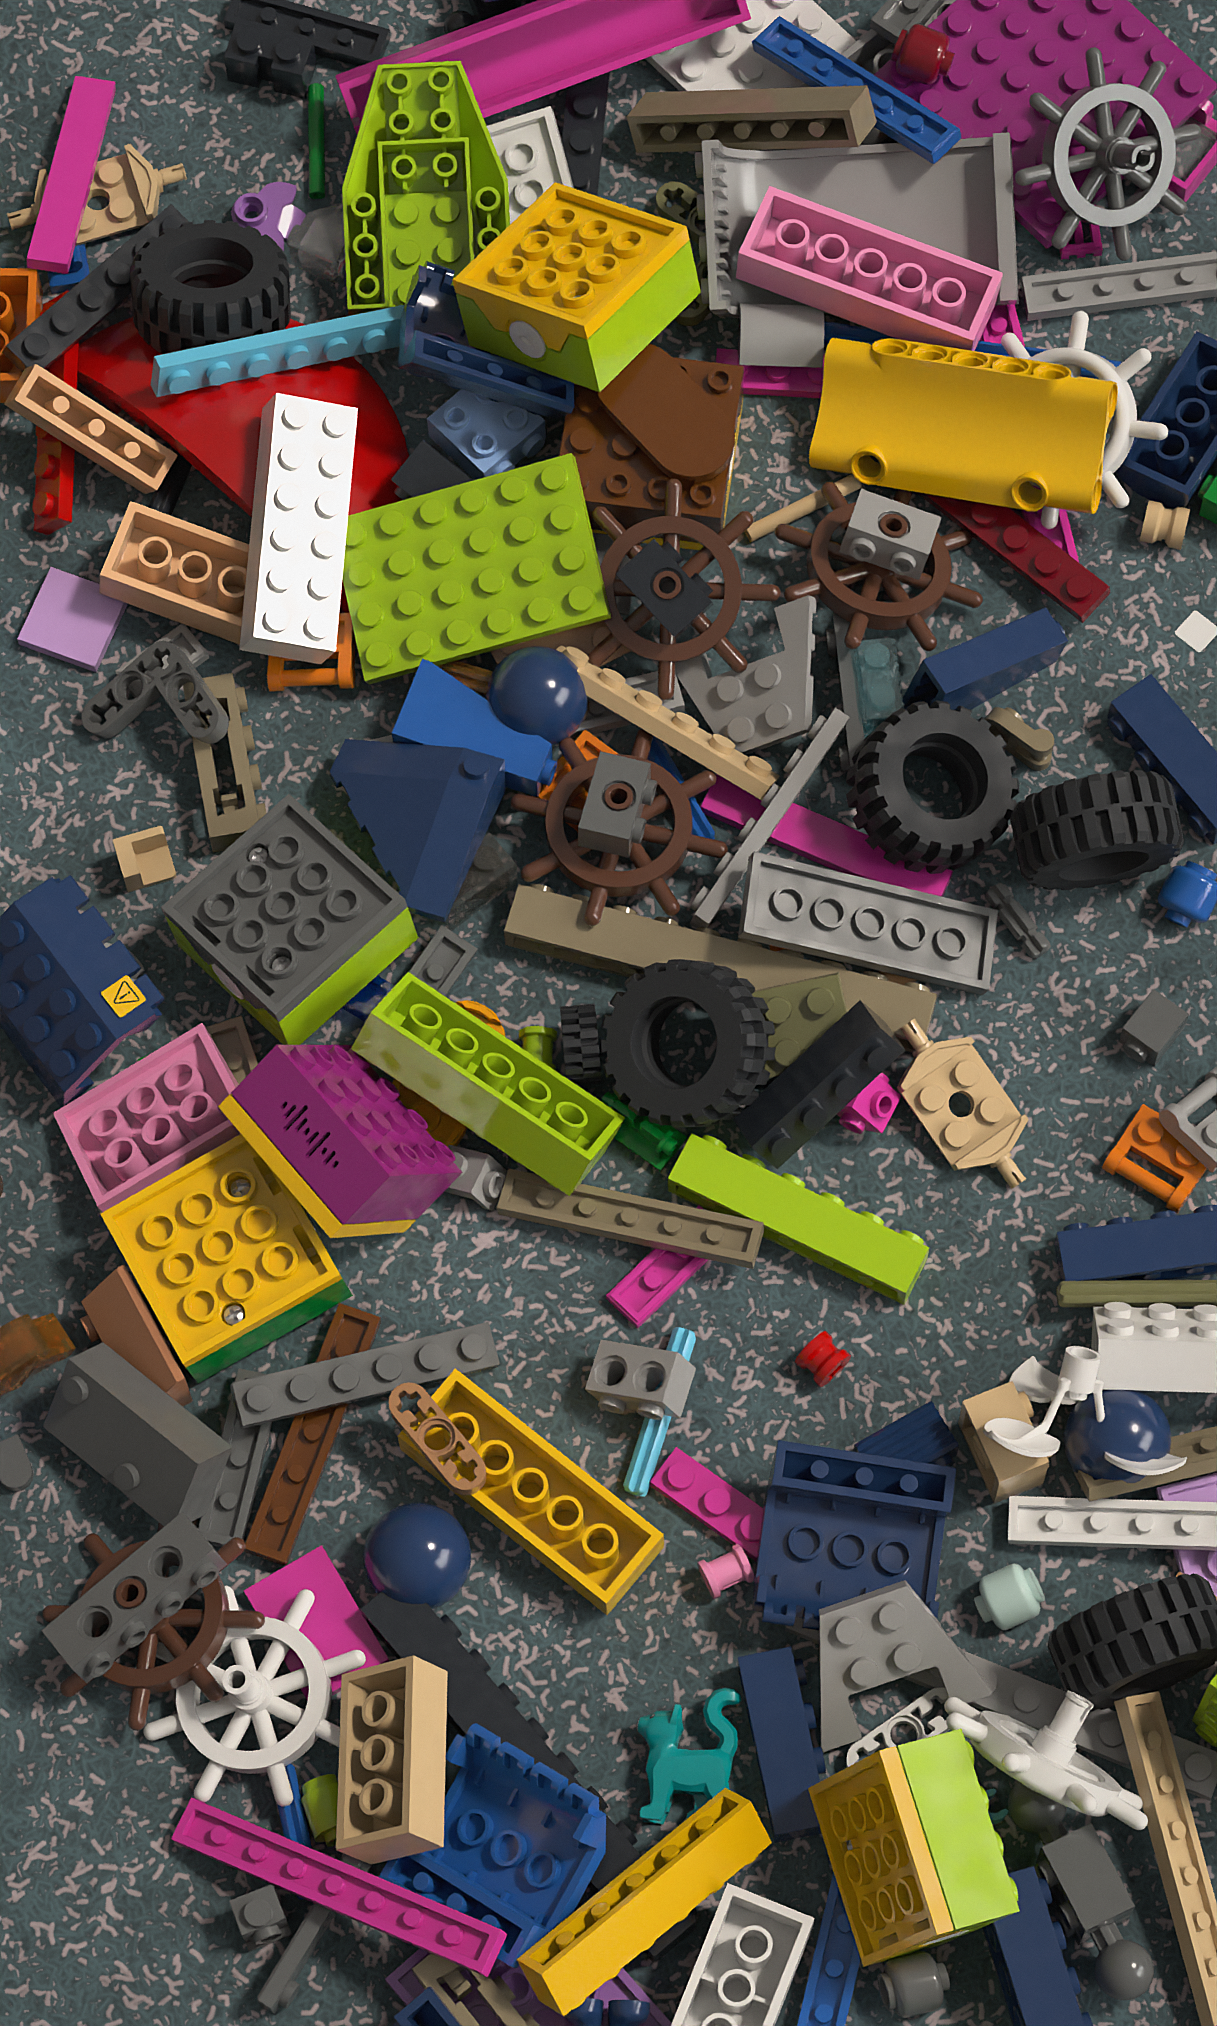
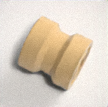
(1164, 524)

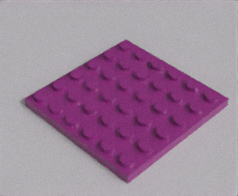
(1040, 46)

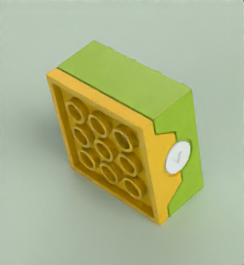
(577, 286)
(913, 1847)

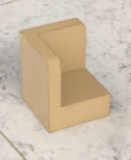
(144, 858)

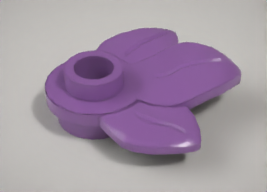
(274, 209)

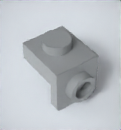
(480, 1179)

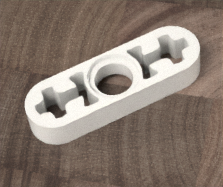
(905, 1716)

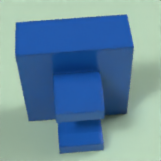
(78, 271)

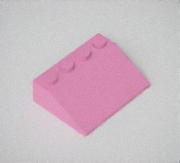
(150, 1118)

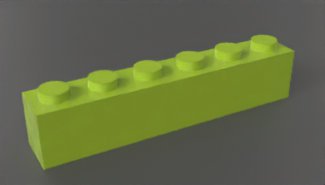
(799, 1218)

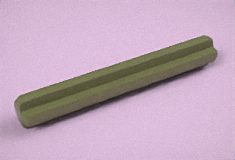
(1137, 1292)

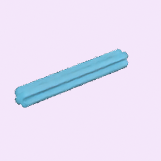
(654, 1431)

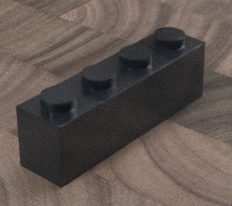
(819, 1084)

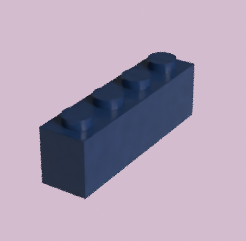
(1171, 747)
(1149, 1249)
(782, 1739)

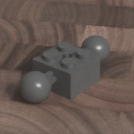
(1086, 1892)

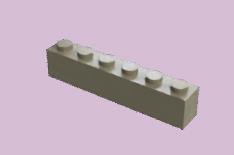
(753, 118)

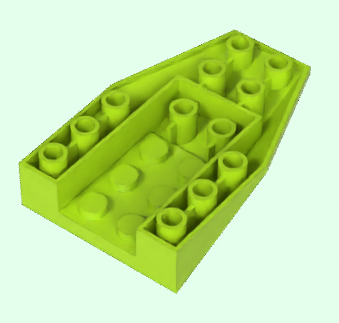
(418, 183)

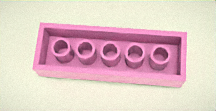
(866, 273)

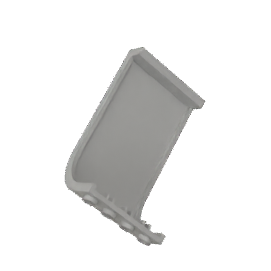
(952, 205)

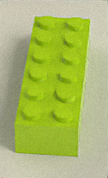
(488, 1083)

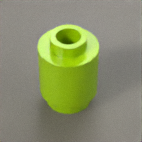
(321, 1807)

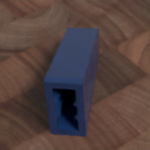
(988, 663)

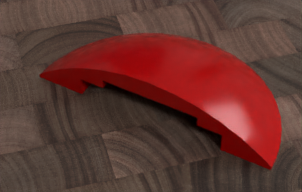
(221, 424)

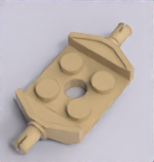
(126, 182)
(993, 1120)

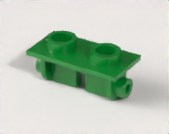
(646, 1139)

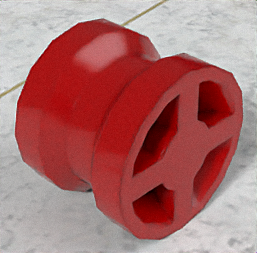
(823, 1358)

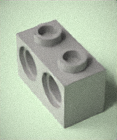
(642, 1372)

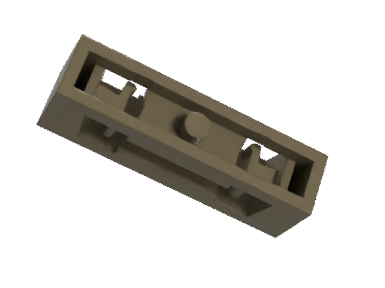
(234, 822)
(495, 1993)

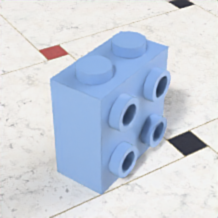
(485, 434)

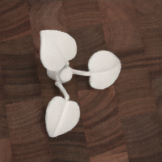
(1071, 1386)

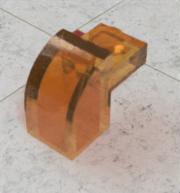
(30, 1345)

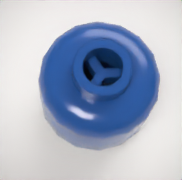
(1188, 894)

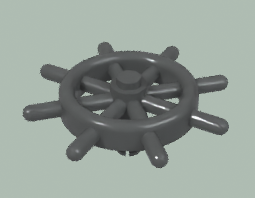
(1109, 154)

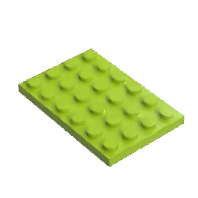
(472, 569)

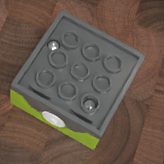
(290, 922)

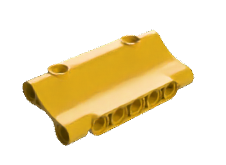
(963, 424)

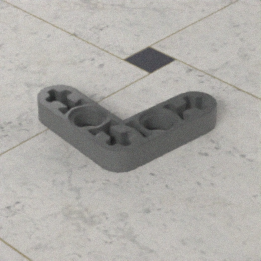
(165, 683)

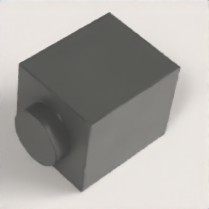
(1152, 1028)

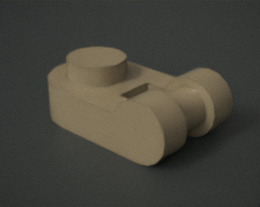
(1023, 742)

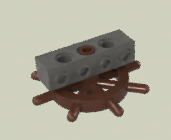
(144, 1608)

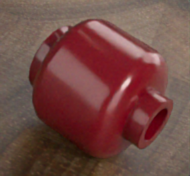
(922, 54)

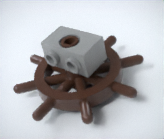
(885, 547)

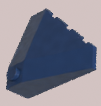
(422, 811)

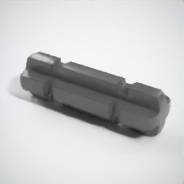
(1017, 920)

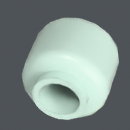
(1009, 1596)

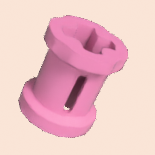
(726, 1571)

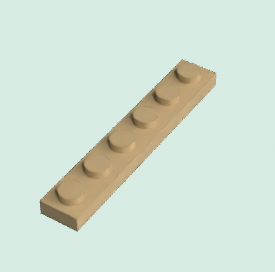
(672, 728)

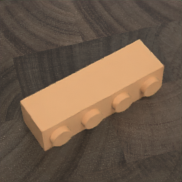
(90, 429)

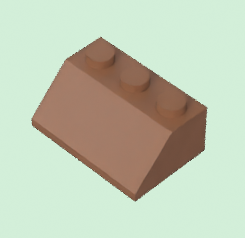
(124, 1324)

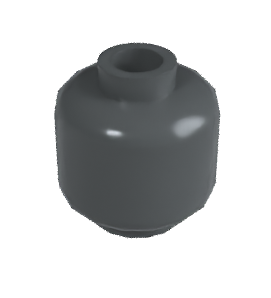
(913, 1984)

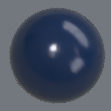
(538, 693)
(1130, 1430)
(417, 1555)

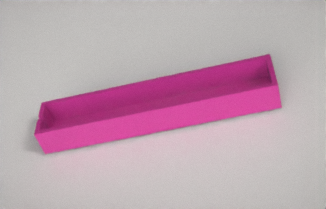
(552, 46)

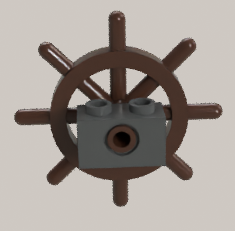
(615, 822)

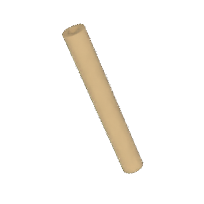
(798, 509)

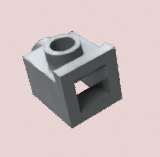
(260, 1917)

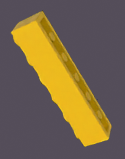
(644, 1901)

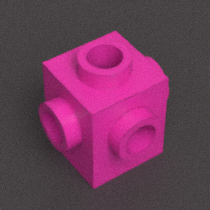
(871, 1107)

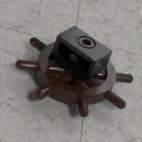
(673, 592)

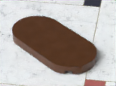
(669, 417)

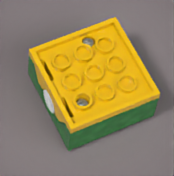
(225, 1257)

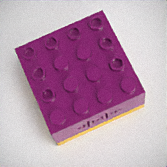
(340, 1139)

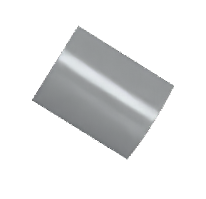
(780, 335)

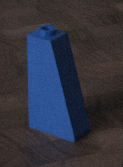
(453, 715)

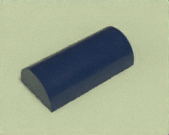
(1187, 405)

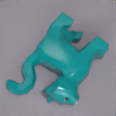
(682, 1770)

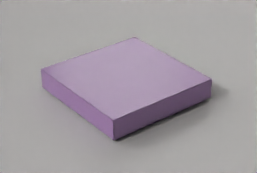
(71, 620)

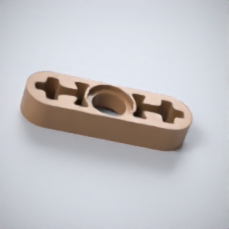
(407, 1421)

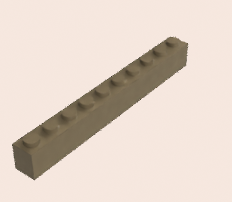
(629, 943)

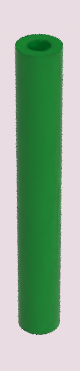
(316, 141)

